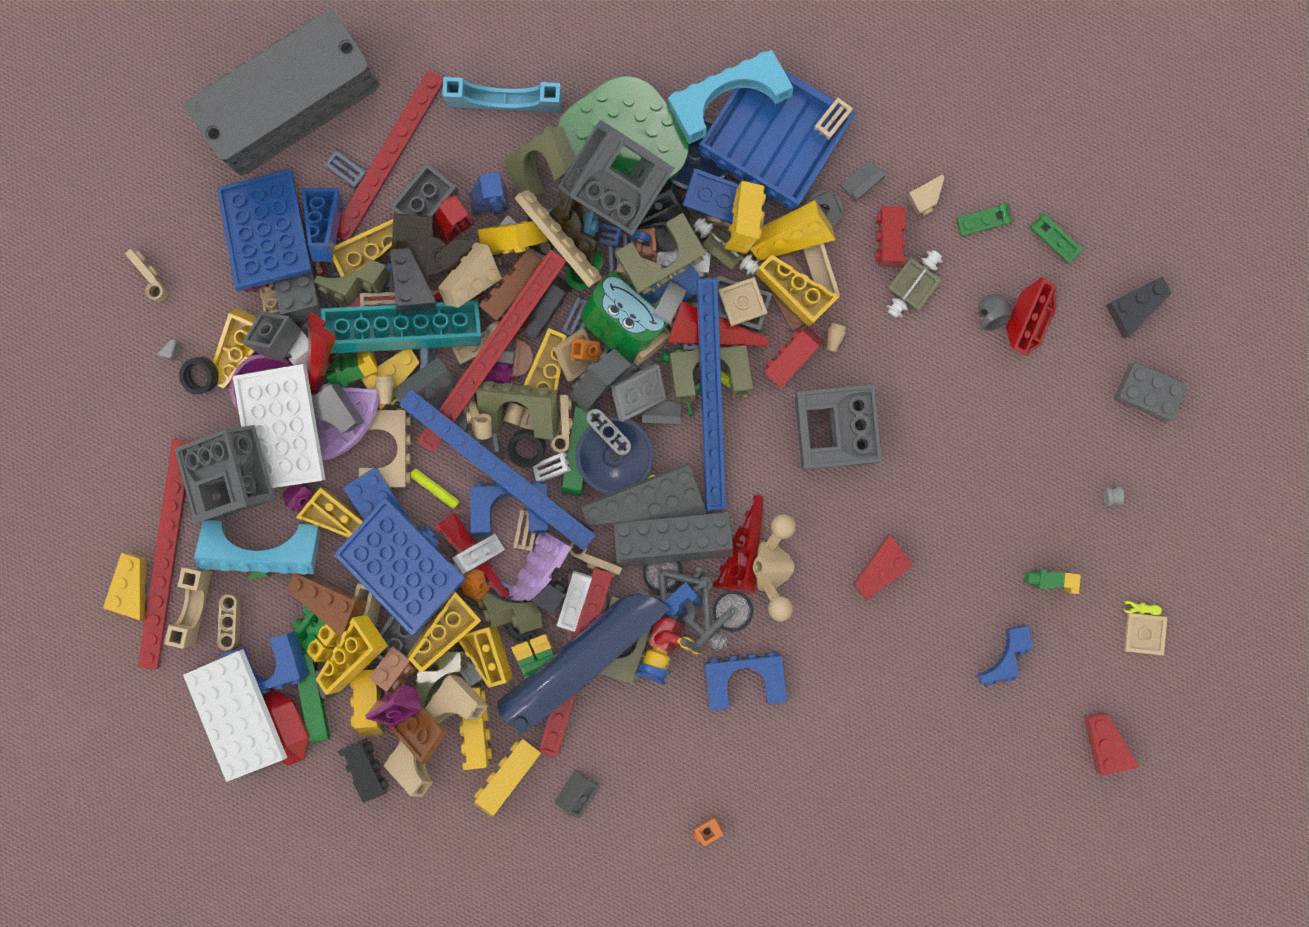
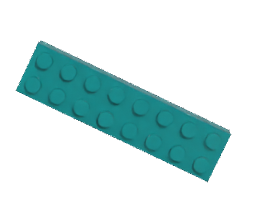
(384, 329)

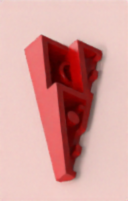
(686, 330)
(319, 348)
(461, 539)
(738, 570)

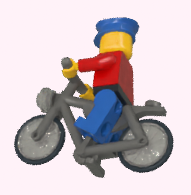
(731, 613)

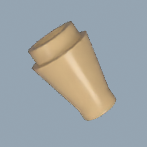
(835, 336)
(385, 388)

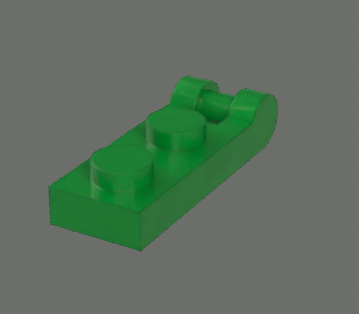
(983, 220)
(1056, 238)

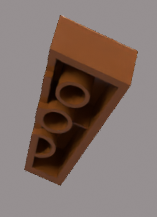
(510, 285)
(327, 601)

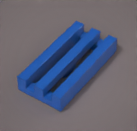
(617, 237)

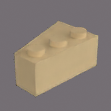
(471, 277)

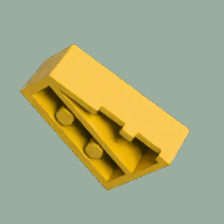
(511, 237)
(330, 513)
(488, 655)
(364, 697)

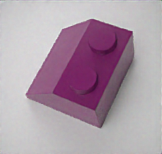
(395, 706)

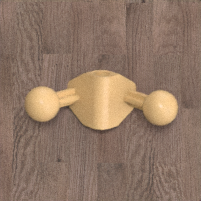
(775, 567)

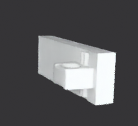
(478, 554)
(574, 601)

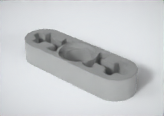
(602, 417)

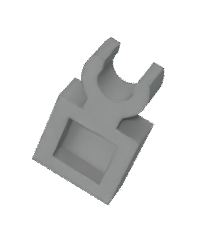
(471, 675)

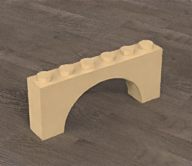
(451, 699)

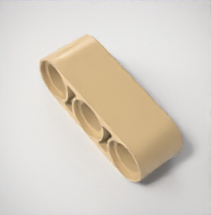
(223, 629)

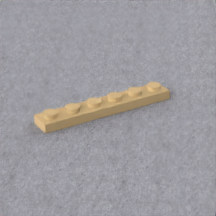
(558, 238)

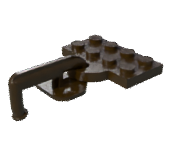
(571, 221)
(416, 234)

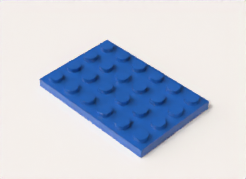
(264, 230)
(400, 566)

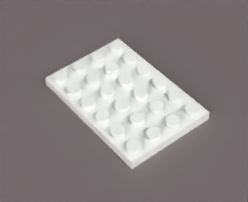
(284, 422)
(235, 715)

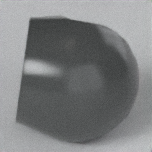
(994, 308)

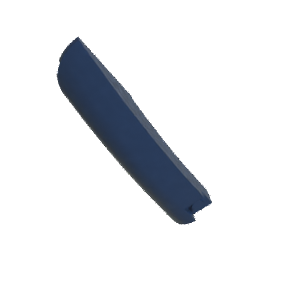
(580, 660)

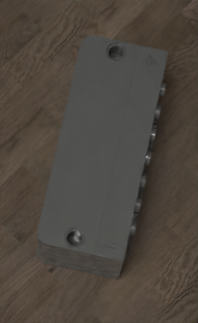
(283, 93)

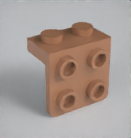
(393, 670)

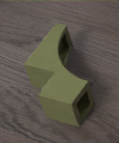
(345, 289)
(498, 612)
(429, 680)

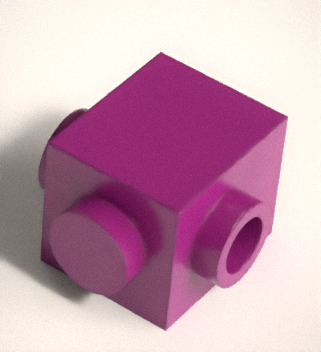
(297, 496)

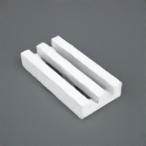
(563, 463)

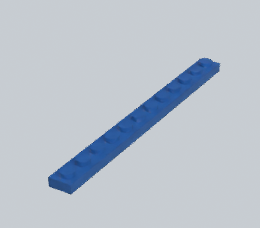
(711, 394)
(497, 469)

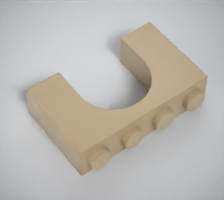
(396, 423)
(186, 629)

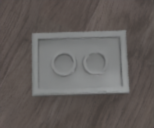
(638, 392)

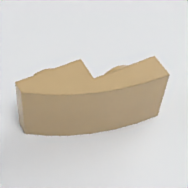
(269, 298)

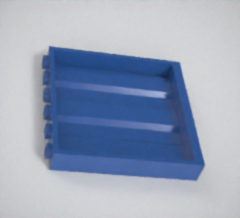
(774, 141)

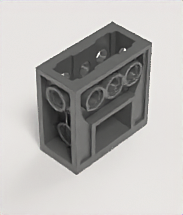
(630, 195)
(842, 427)
(223, 470)

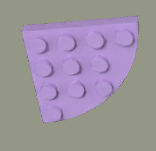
(331, 440)
(541, 562)

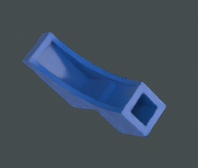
(1006, 668)

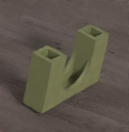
(523, 162)
(688, 252)
(733, 360)
(539, 401)
(624, 667)

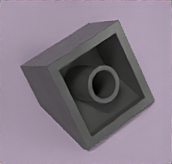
(272, 335)

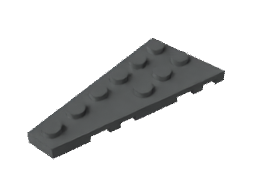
(658, 497)

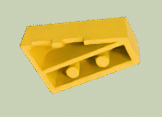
(746, 217)
(399, 366)
(128, 587)

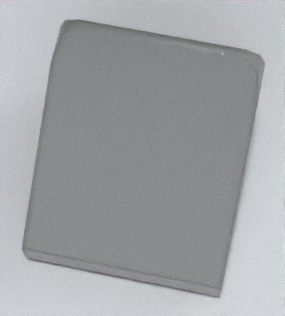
(170, 350)
(507, 356)

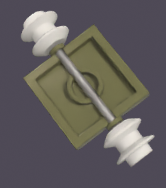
(716, 246)
(914, 284)

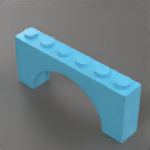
(758, 73)
(541, 98)
(293, 556)

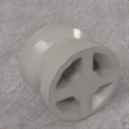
(1113, 496)

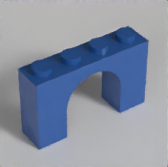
(484, 499)
(289, 663)
(768, 666)

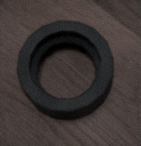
(187, 381)
(518, 459)

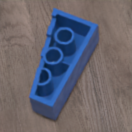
(489, 195)
(322, 220)

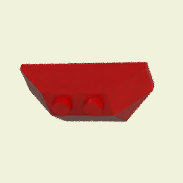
(1032, 316)
(288, 725)

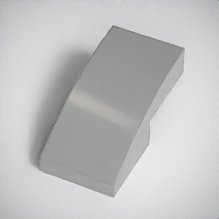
(669, 302)

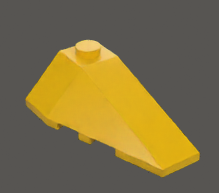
(230, 348)

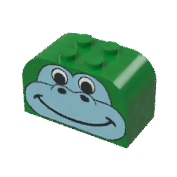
(621, 317)

